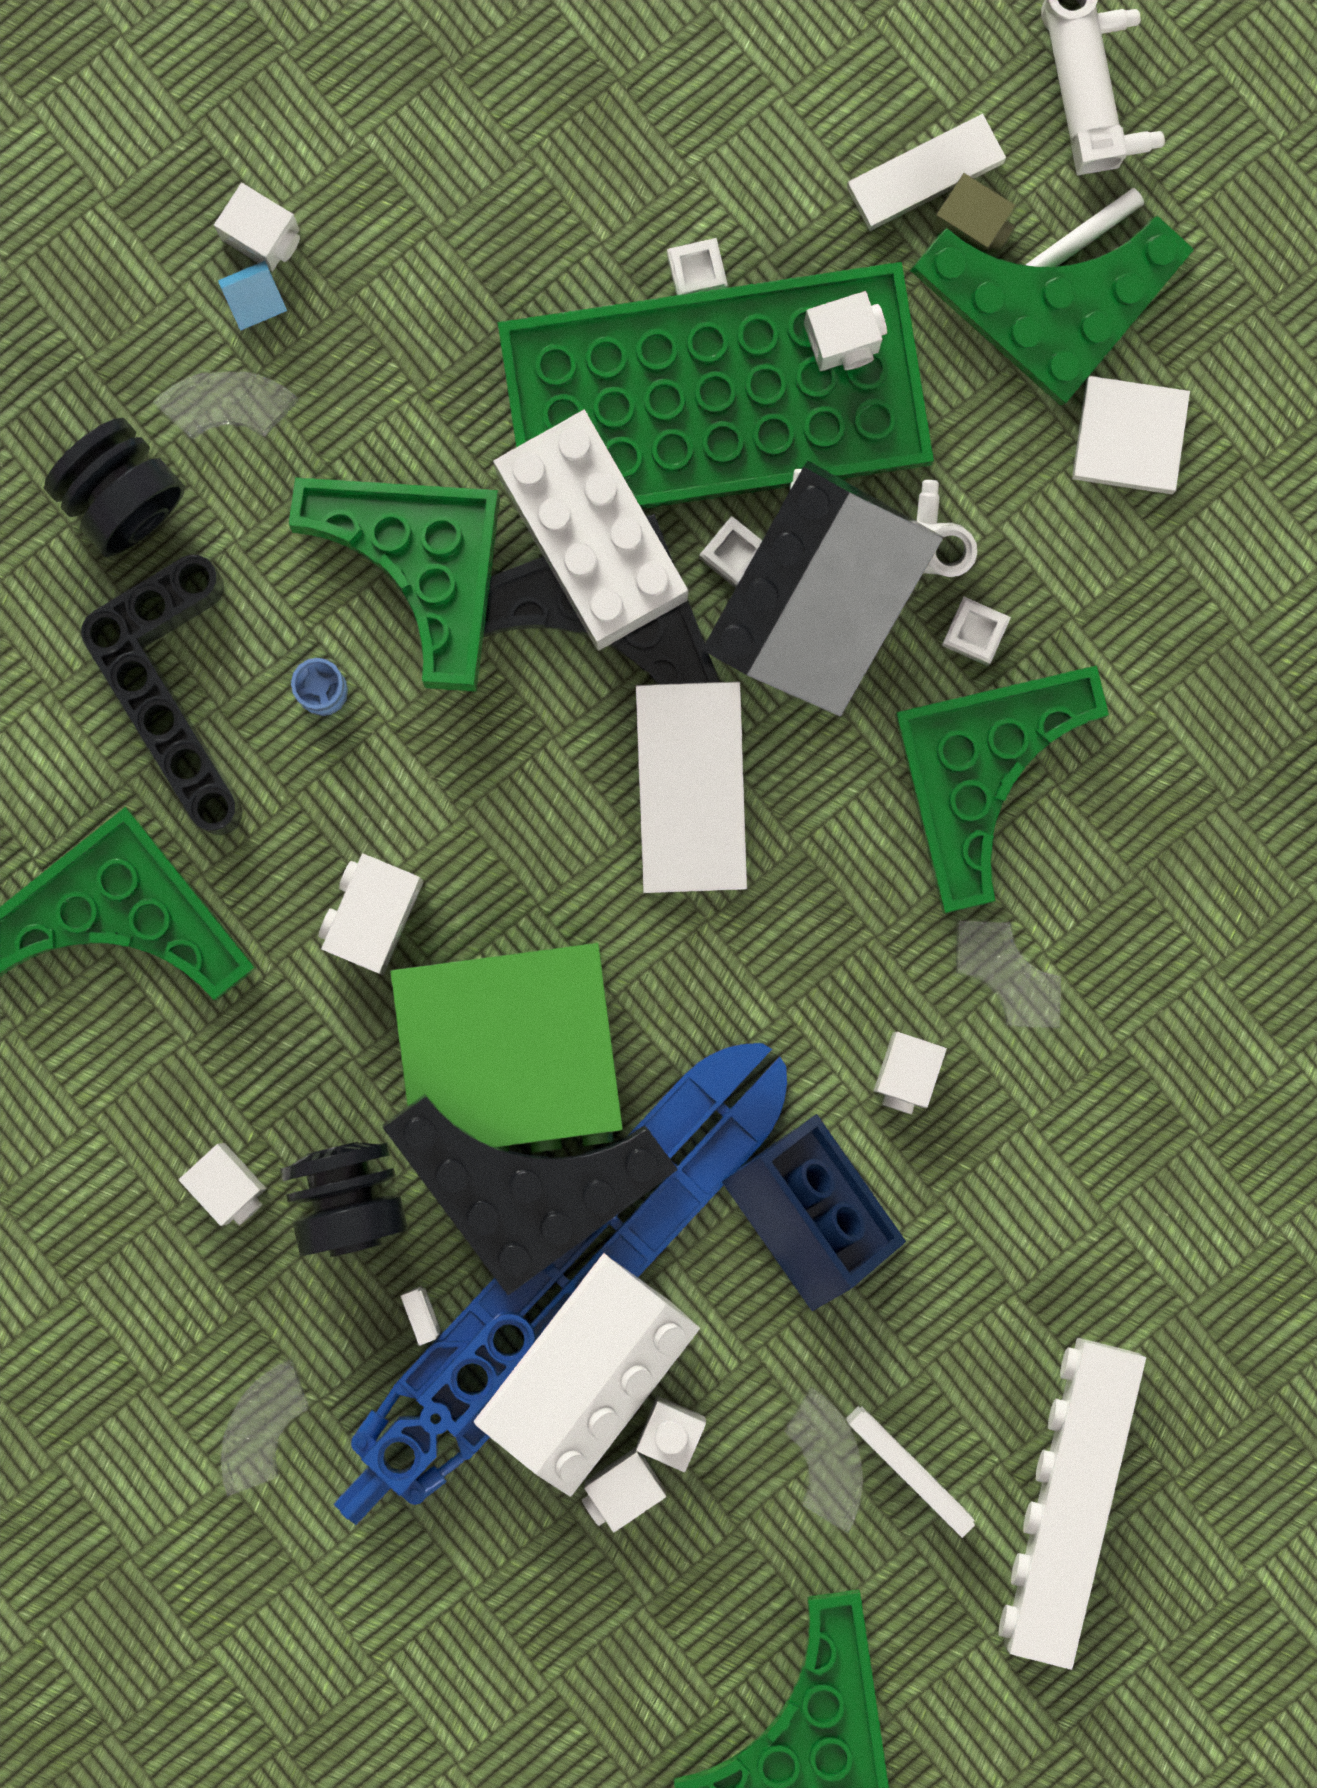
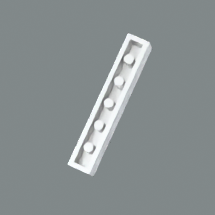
(1073, 1502)

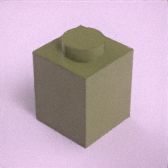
(976, 215)

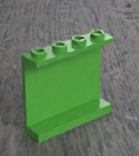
(512, 1046)

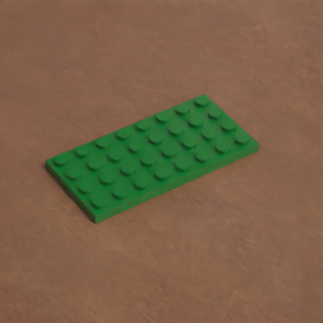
(724, 386)

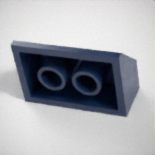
(814, 1213)

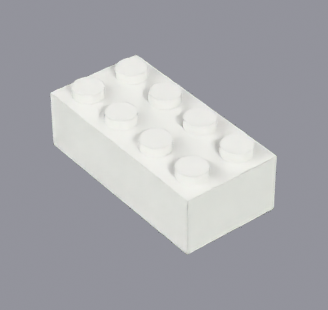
(591, 530)

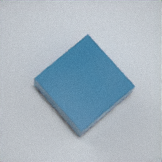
(252, 295)

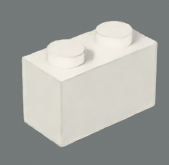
(371, 913)

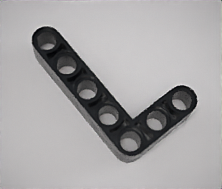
(156, 693)

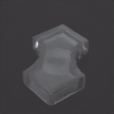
(992, 957)

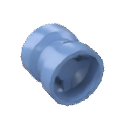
(315, 678)

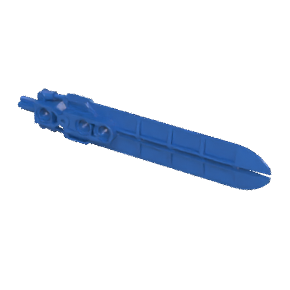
(632, 1246)

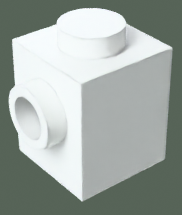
(845, 331)

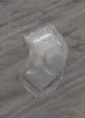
(225, 399)
(256, 1427)
(831, 1458)

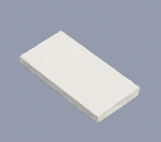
(691, 787)

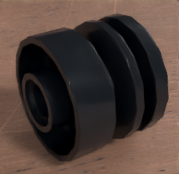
(114, 487)
(344, 1200)

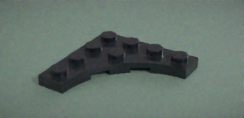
(664, 648)
(519, 1206)

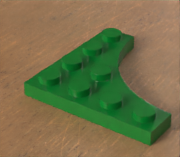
(1053, 318)
(430, 545)
(969, 756)
(125, 894)
(830, 1722)

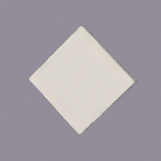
(1131, 435)

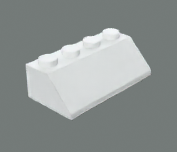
(586, 1375)

